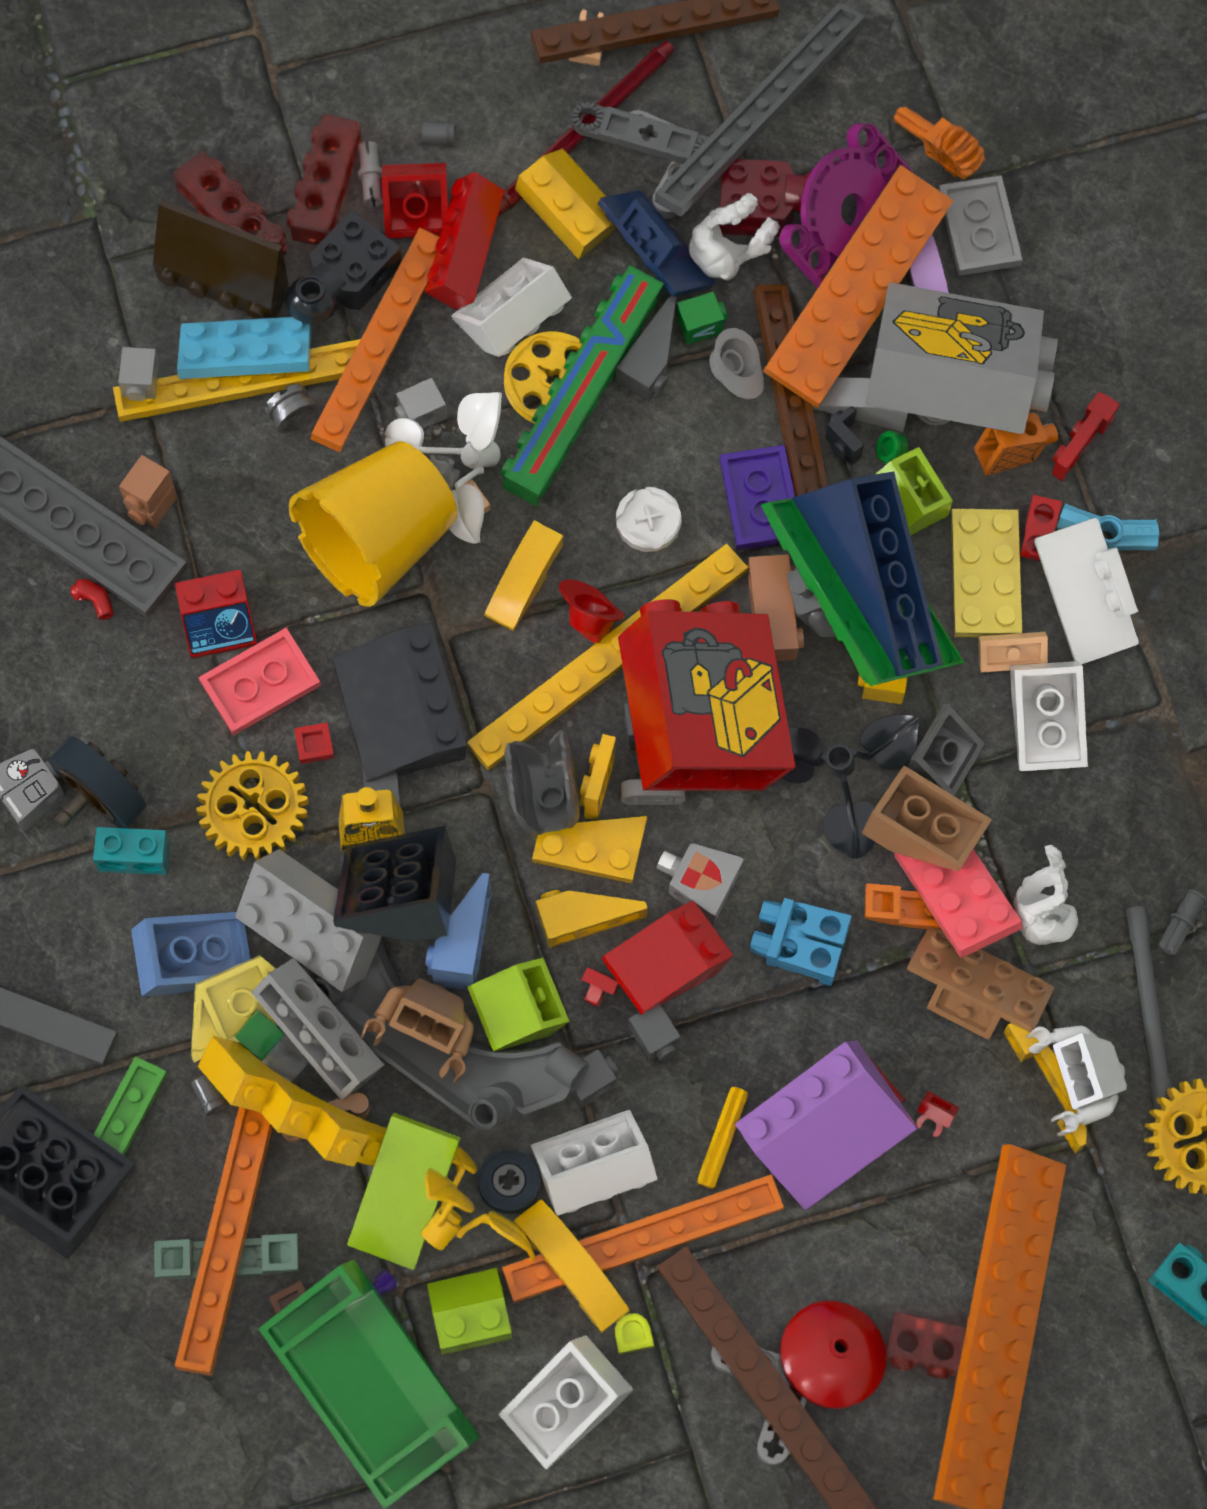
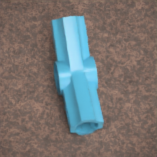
(1126, 533)

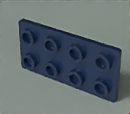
(655, 242)

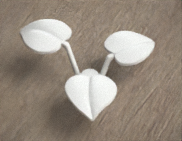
(479, 420)

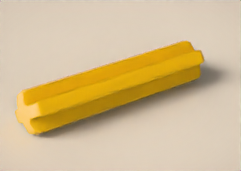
(722, 1137)

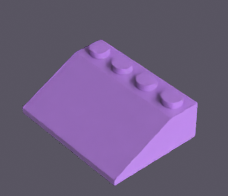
(827, 1124)

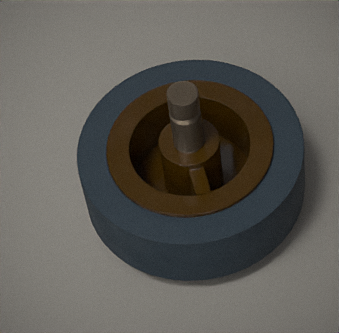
(96, 783)

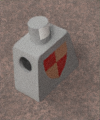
(702, 877)

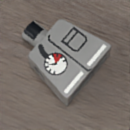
(28, 787)

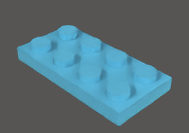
(244, 347)

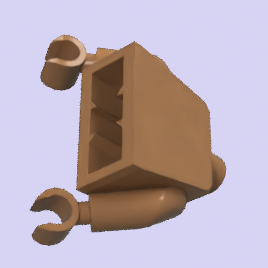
(428, 1015)

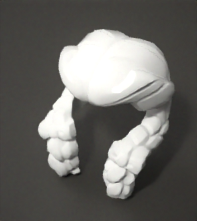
(719, 255)
(1045, 916)

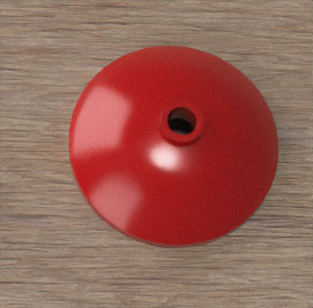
(816, 1367)

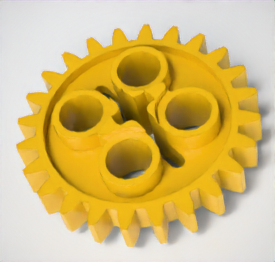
(232, 827)
(1192, 1106)

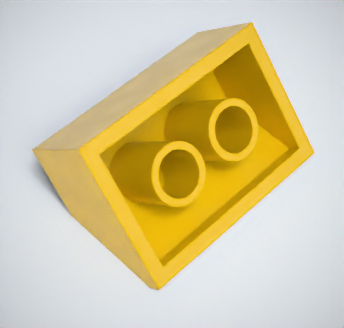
(566, 201)

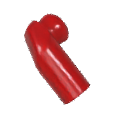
(95, 593)

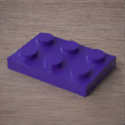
(750, 481)

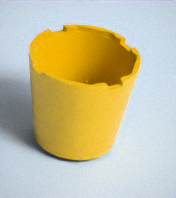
(374, 520)

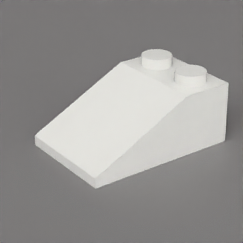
(1049, 715)
(565, 1401)

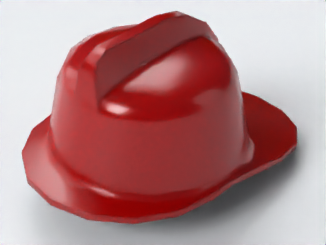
(589, 610)

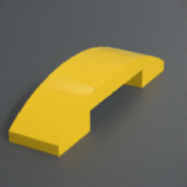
(1050, 1067)
(572, 1265)

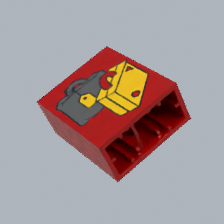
(705, 699)

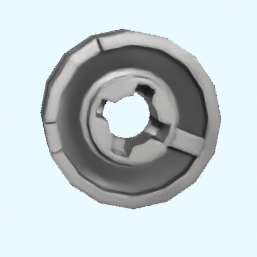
(291, 409)

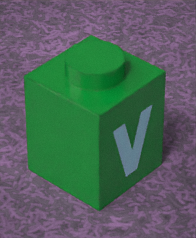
(701, 317)

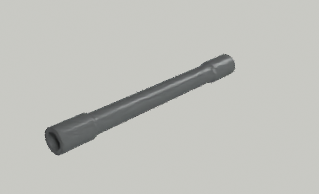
(1140, 938)

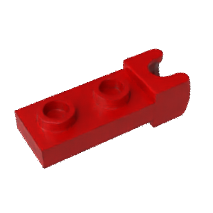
(1096, 419)

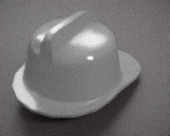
(737, 364)

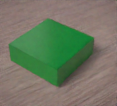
(259, 1034)

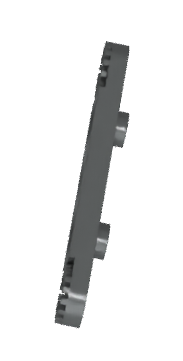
(628, 130)

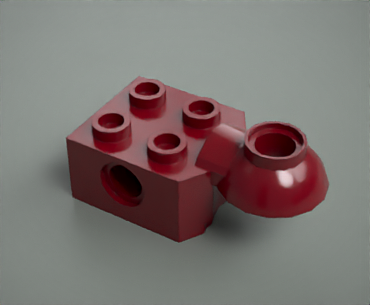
(772, 184)

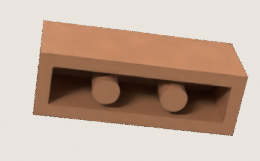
(772, 596)

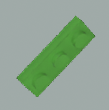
(130, 1104)

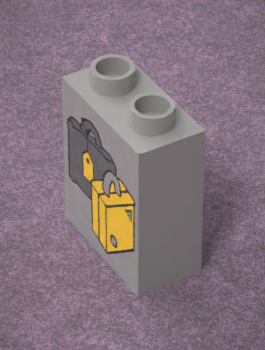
(961, 359)

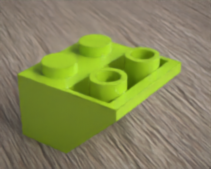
(920, 490)
(518, 1005)

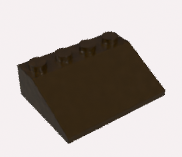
(219, 262)

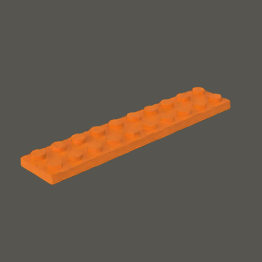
(1000, 1331)

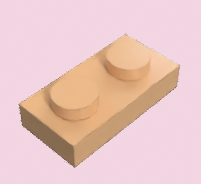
(1006, 650)

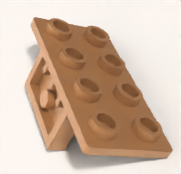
(978, 987)

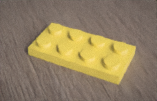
(986, 572)

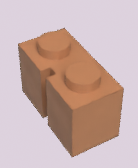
(148, 492)

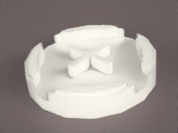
(648, 519)

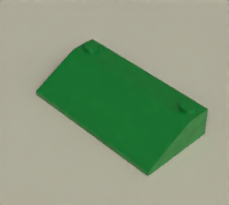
(368, 1383)

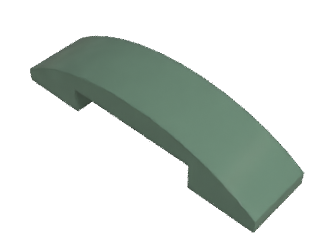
(259, 1257)

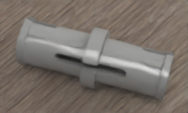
(370, 174)

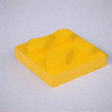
(595, 786)

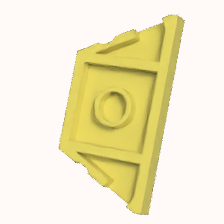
(226, 1003)

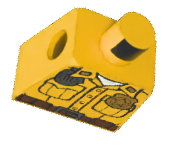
(369, 816)

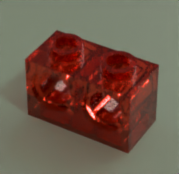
(925, 1334)

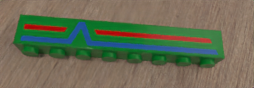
(581, 386)

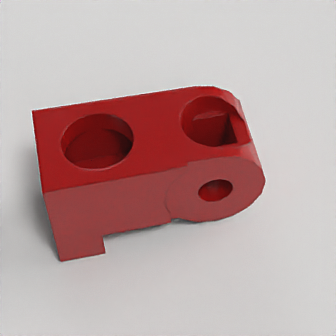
(1040, 520)

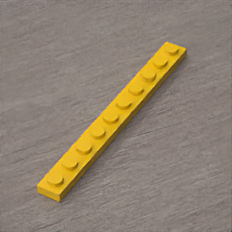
(597, 663)

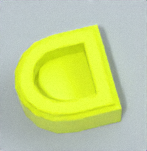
(633, 1333)

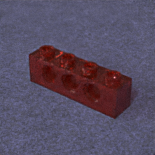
(331, 135)
(203, 173)

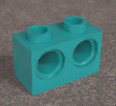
(131, 851)
(1187, 1291)

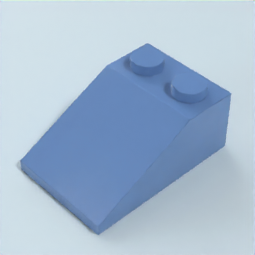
(186, 949)
(457, 957)

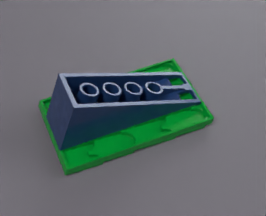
(865, 574)

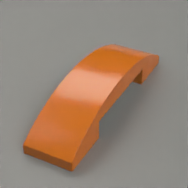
(897, 907)

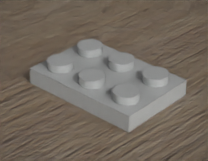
(981, 226)

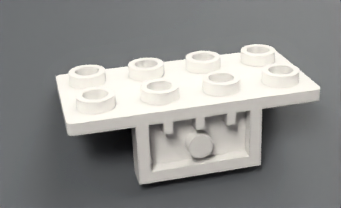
(1088, 590)

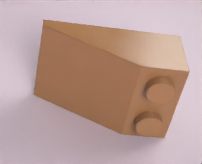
(925, 822)

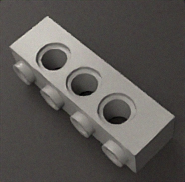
(317, 1028)

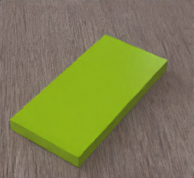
(396, 1196)

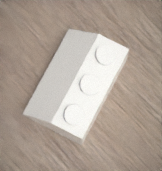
(513, 306)
(594, 1162)

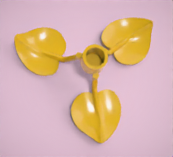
(446, 1221)

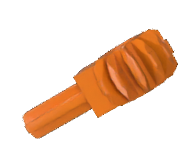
(944, 143)

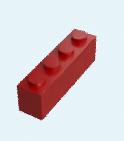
(464, 240)

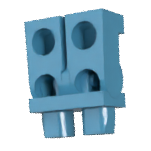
(803, 940)

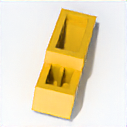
(524, 575)

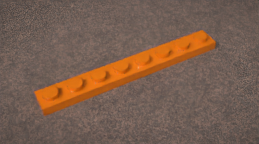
(376, 344)
(654, 1234)
(224, 1243)

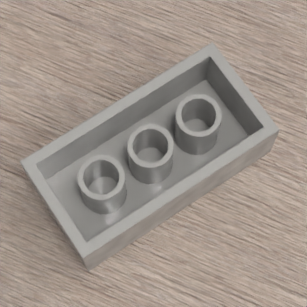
(297, 915)

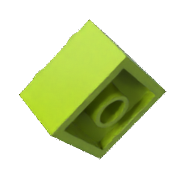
(469, 1311)

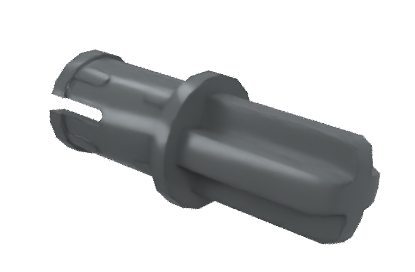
(1182, 922)

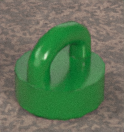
(891, 446)

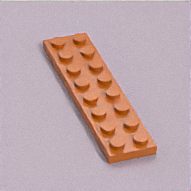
(857, 286)

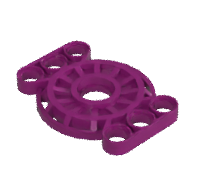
(824, 192)

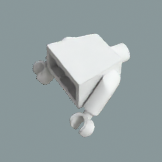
(1089, 1072)

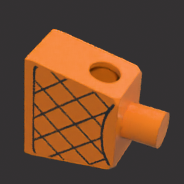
(1006, 450)

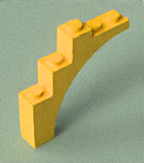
(288, 1108)

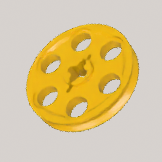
(538, 368)

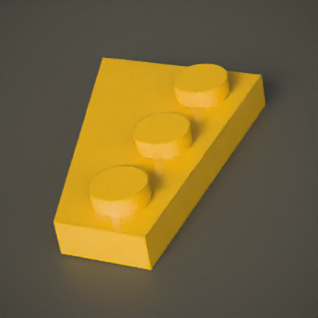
(594, 848)

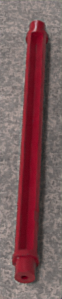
(612, 99)

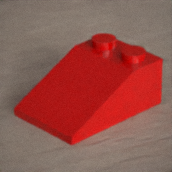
(668, 957)

